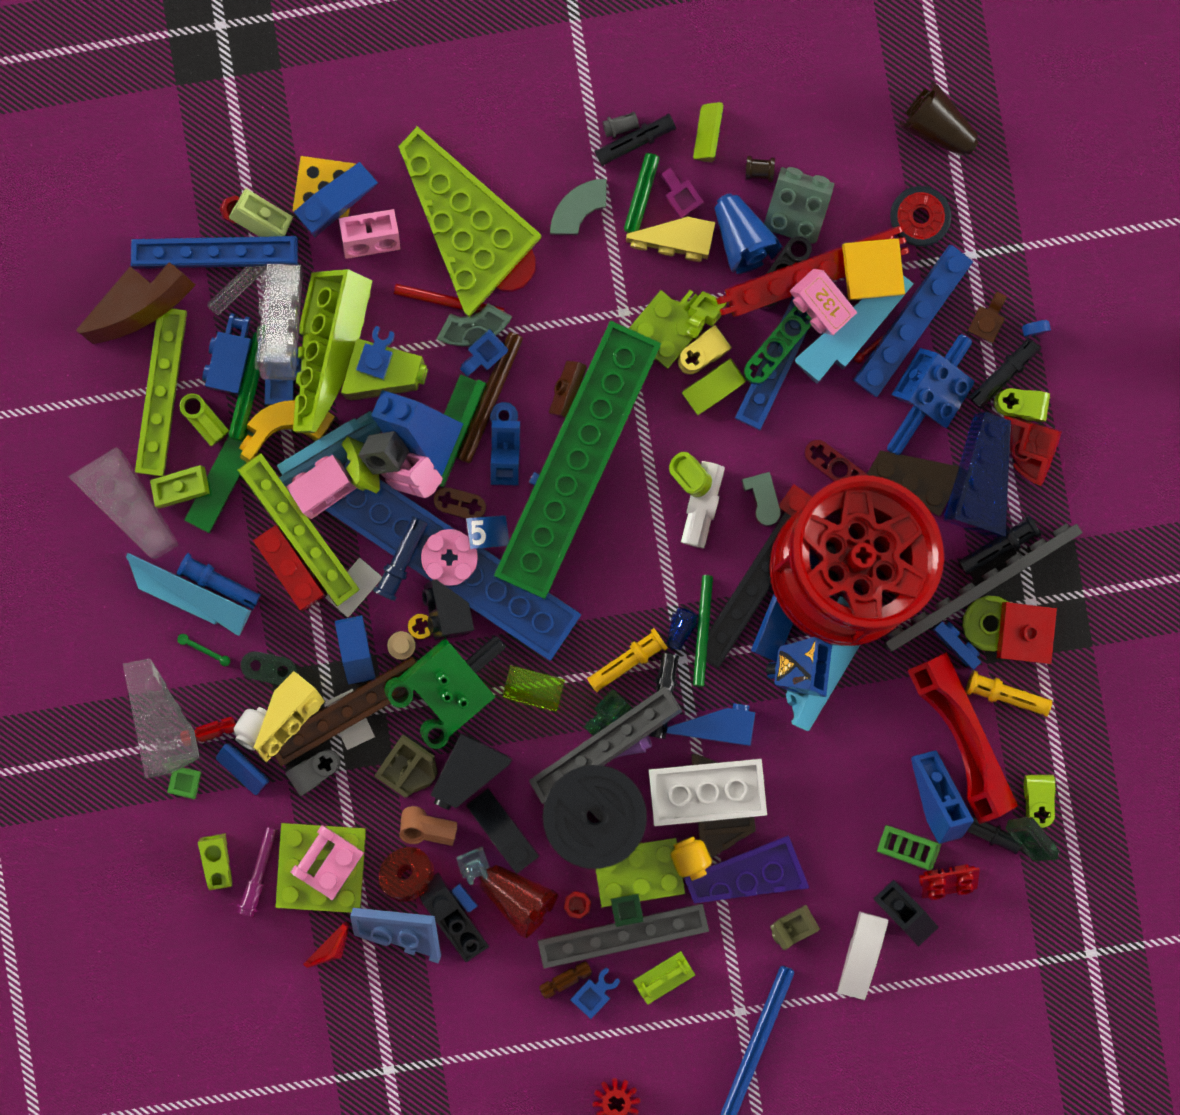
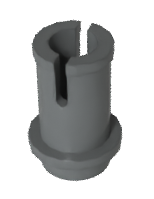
(620, 124)

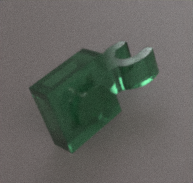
(608, 711)

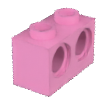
(369, 233)

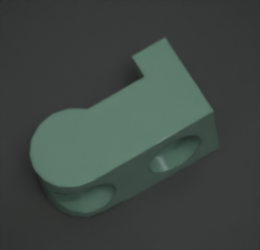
(765, 498)

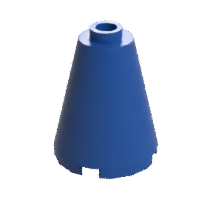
(744, 235)

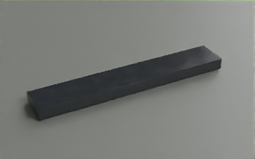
(742, 603)

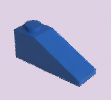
(335, 199)
(724, 725)
(940, 798)

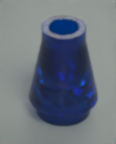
(681, 627)

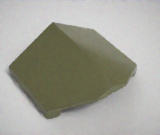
(407, 768)

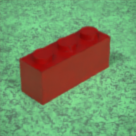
(289, 568)

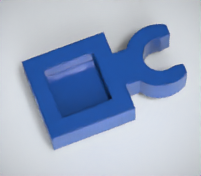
(375, 359)
(592, 996)

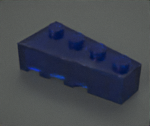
(982, 478)

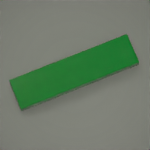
(221, 483)

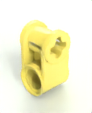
(706, 348)

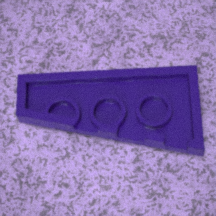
(754, 872)

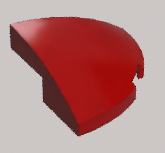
(1032, 448)

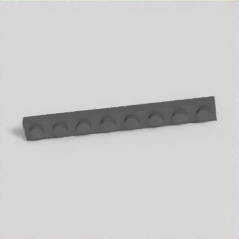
(991, 580)

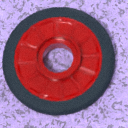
(933, 203)

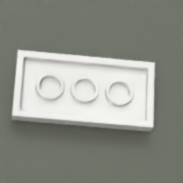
(707, 792)

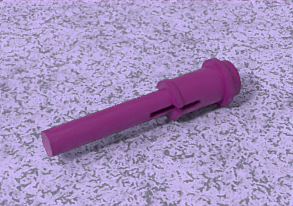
(254, 887)

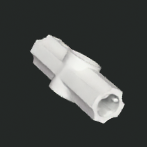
(702, 509)

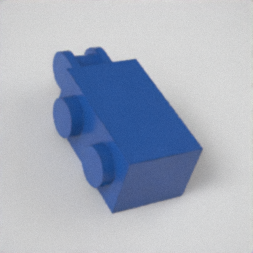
(228, 357)

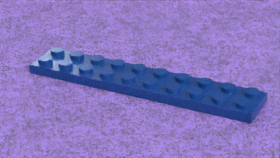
(529, 618)

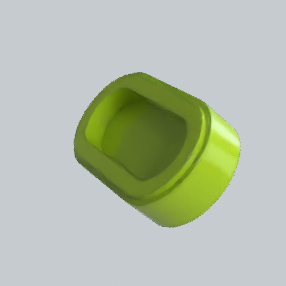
(690, 474)

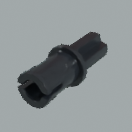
(994, 835)

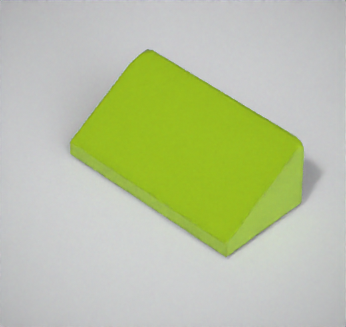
(708, 132)

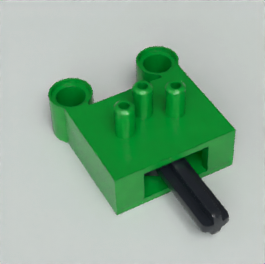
(447, 687)

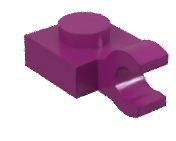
(682, 196)

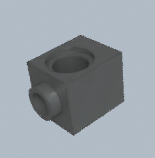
(383, 452)

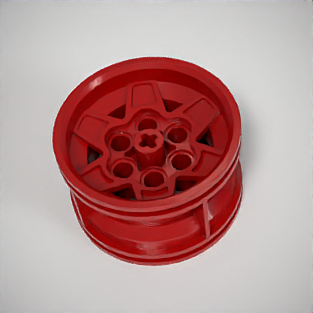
(904, 529)

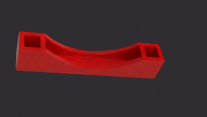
(986, 784)

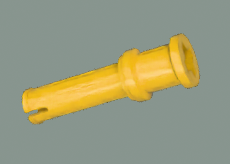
(639, 653)
(992, 690)

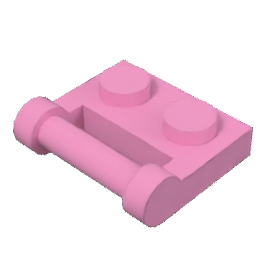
(336, 866)

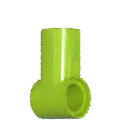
(205, 420)

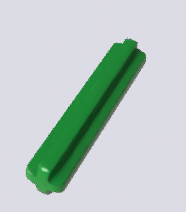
(641, 193)

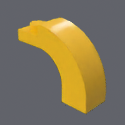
(274, 419)

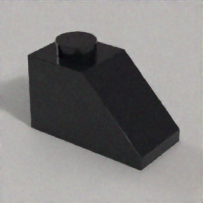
(906, 913)

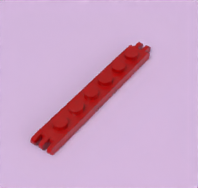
(777, 284)

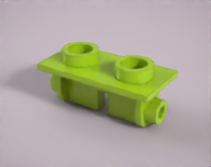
(664, 977)

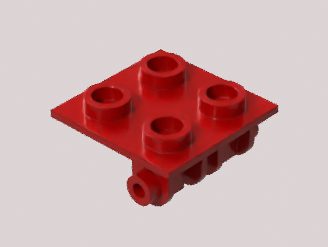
(961, 881)

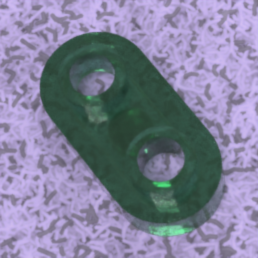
(269, 667)

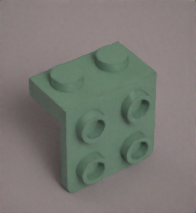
(799, 204)

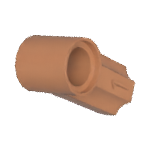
(418, 827)

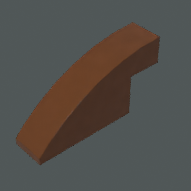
(135, 304)

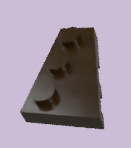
(925, 478)

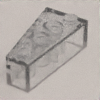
(279, 322)
(122, 497)

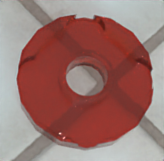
(396, 864)

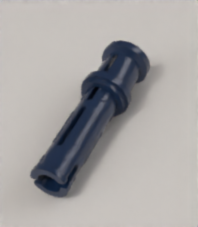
(395, 571)

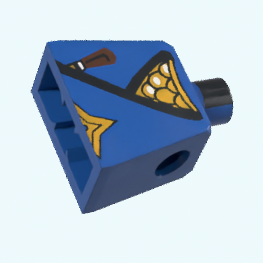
(802, 667)

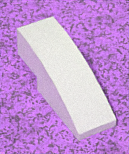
(862, 955)

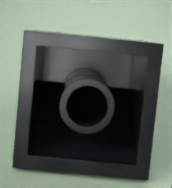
(467, 771)

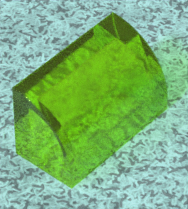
(533, 688)

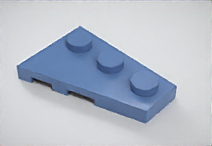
(406, 930)

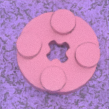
(437, 568)

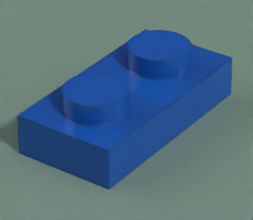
(949, 636)

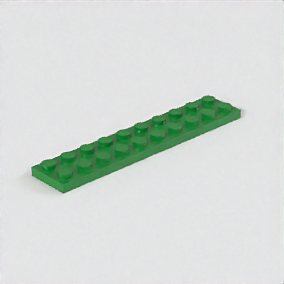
(577, 459)

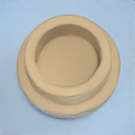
(401, 645)

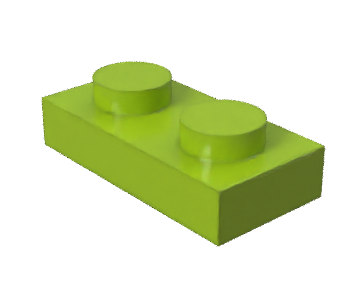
(179, 486)

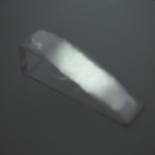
(161, 728)

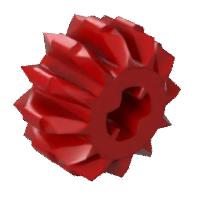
(618, 1092)

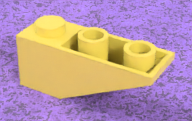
(681, 236)
(288, 710)

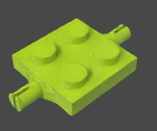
(666, 323)

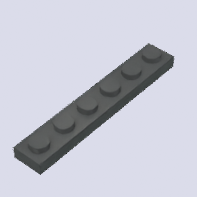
(611, 740)
(613, 939)

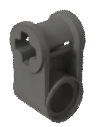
(310, 773)

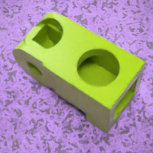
(215, 861)

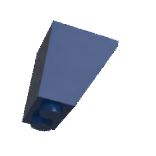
(418, 426)

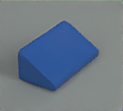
(242, 768)

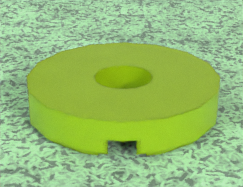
(973, 622)

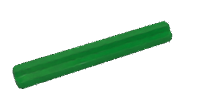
(246, 395)

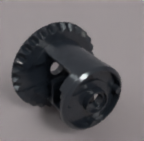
(611, 800)

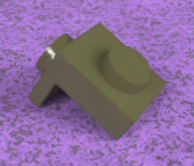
(794, 927)

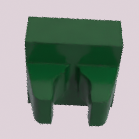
(627, 910)

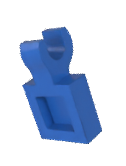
(484, 351)

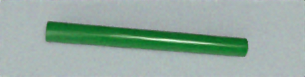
(703, 631)

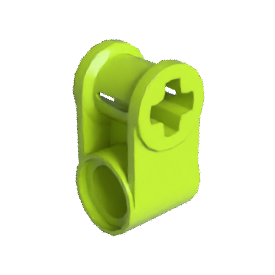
(1027, 404)
(1040, 793)

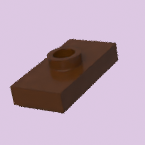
(567, 388)

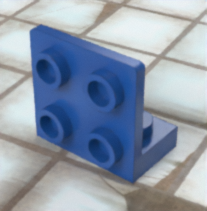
(933, 386)

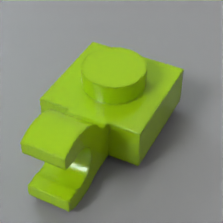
(703, 311)

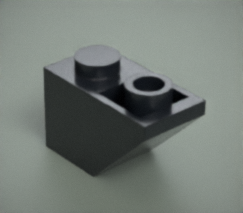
(447, 611)

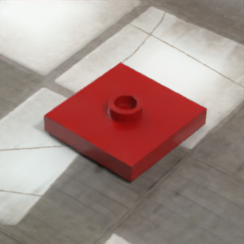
(1026, 633)

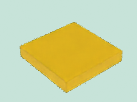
(873, 269)

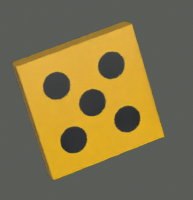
(315, 175)

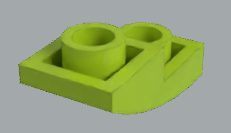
(714, 386)
(361, 475)

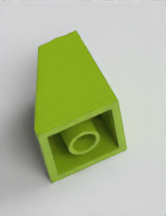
(403, 375)

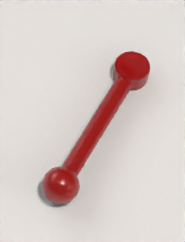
(859, 357)

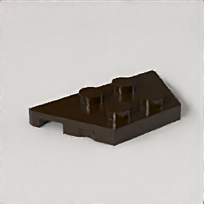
(722, 834)

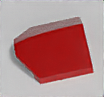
(331, 948)

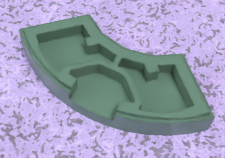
(577, 205)
(467, 330)

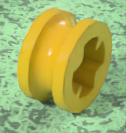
(412, 622)

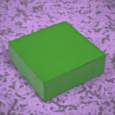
(185, 782)

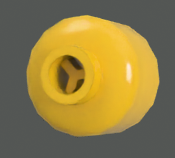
(691, 858)

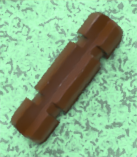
(565, 980)

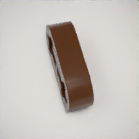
(460, 496)

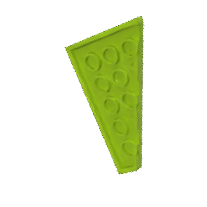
(471, 225)

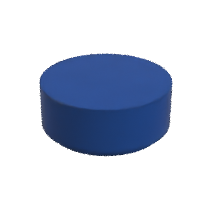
(1036, 328)

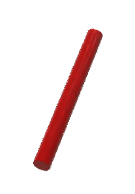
(432, 297)

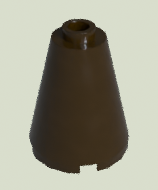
(939, 122)

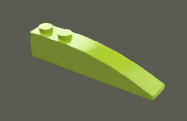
(329, 328)

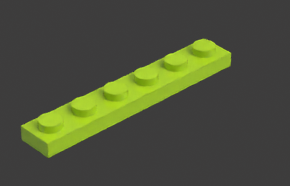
(161, 393)
(298, 529)

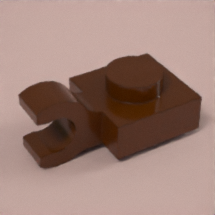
(987, 321)

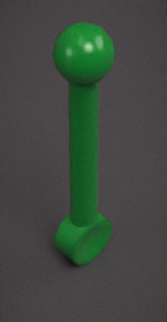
(183, 639)

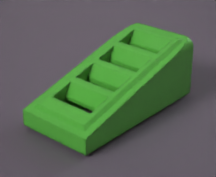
(932, 855)

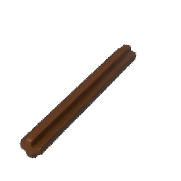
(489, 399)

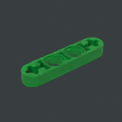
(781, 337)

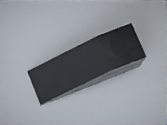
(502, 831)

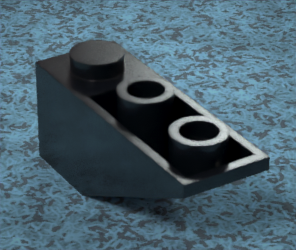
(453, 918)

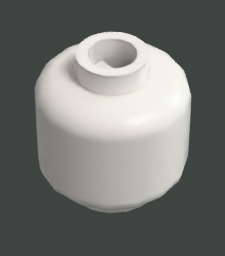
(249, 726)

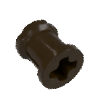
(760, 168)

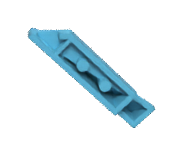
(849, 339)
(327, 446)
(188, 595)
(807, 707)

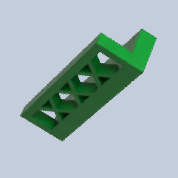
(462, 408)

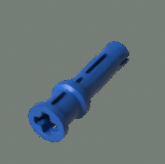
(206, 576)

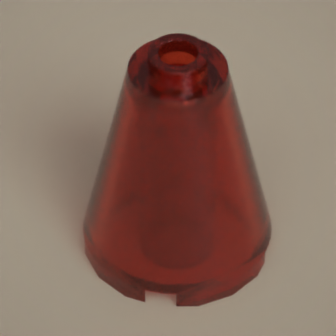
(518, 899)

